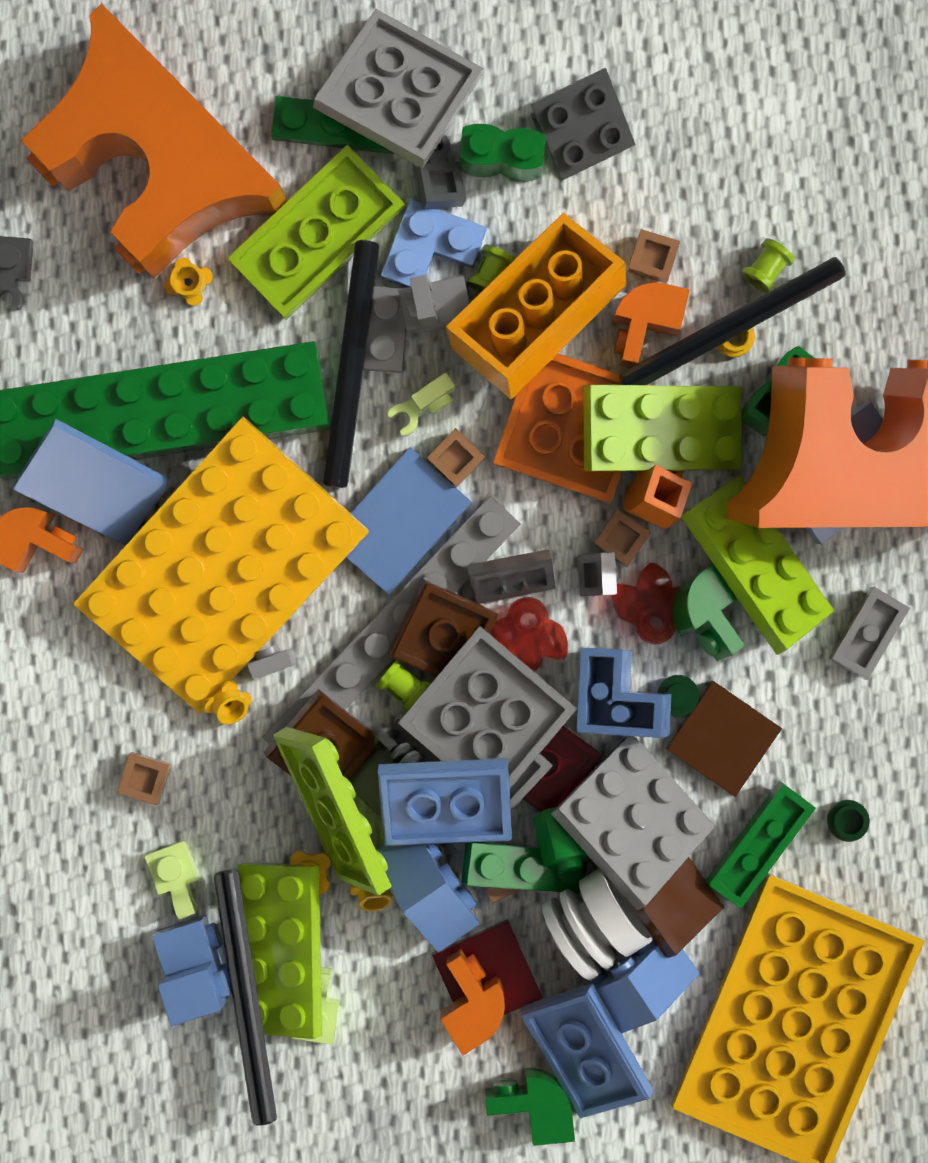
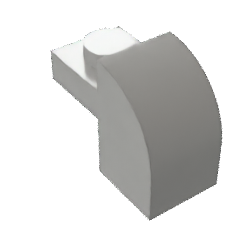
(434, 304)

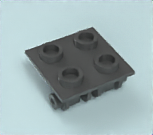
(582, 124)
(393, 747)

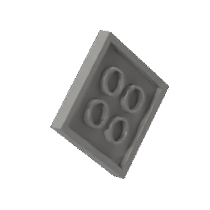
(398, 88)
(487, 708)
(633, 821)

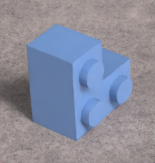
(608, 704)
(429, 893)
(192, 968)
(643, 985)

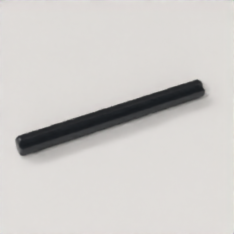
(734, 323)
(351, 363)
(245, 997)

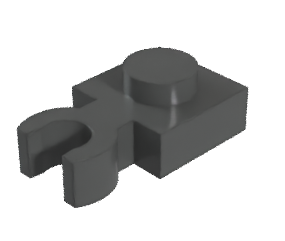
(441, 181)
(15, 266)

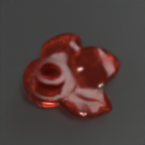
(649, 598)
(531, 641)

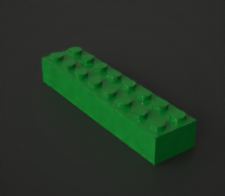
(171, 404)

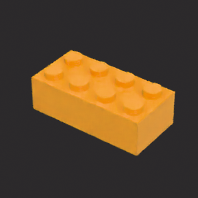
(537, 305)

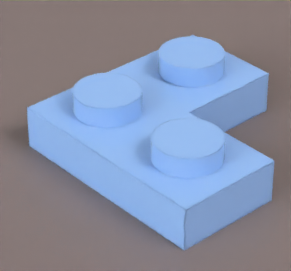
(430, 233)

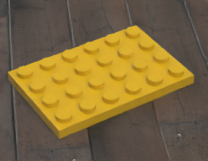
(221, 565)
(797, 1023)

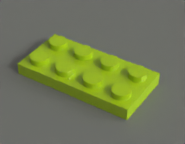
(316, 232)
(662, 427)
(759, 570)
(332, 810)
(285, 945)

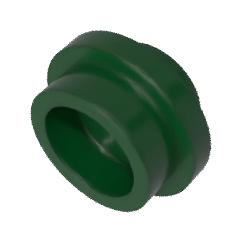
(683, 694)
(848, 820)

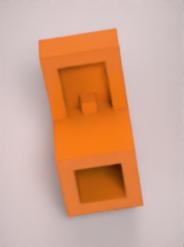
(652, 308)
(657, 496)
(27, 529)
(480, 1011)

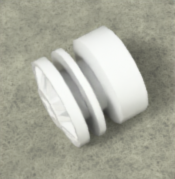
(591, 926)

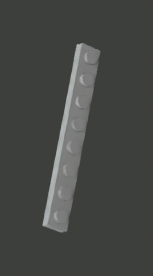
(368, 651)

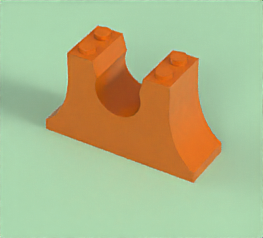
(137, 108)
(819, 469)

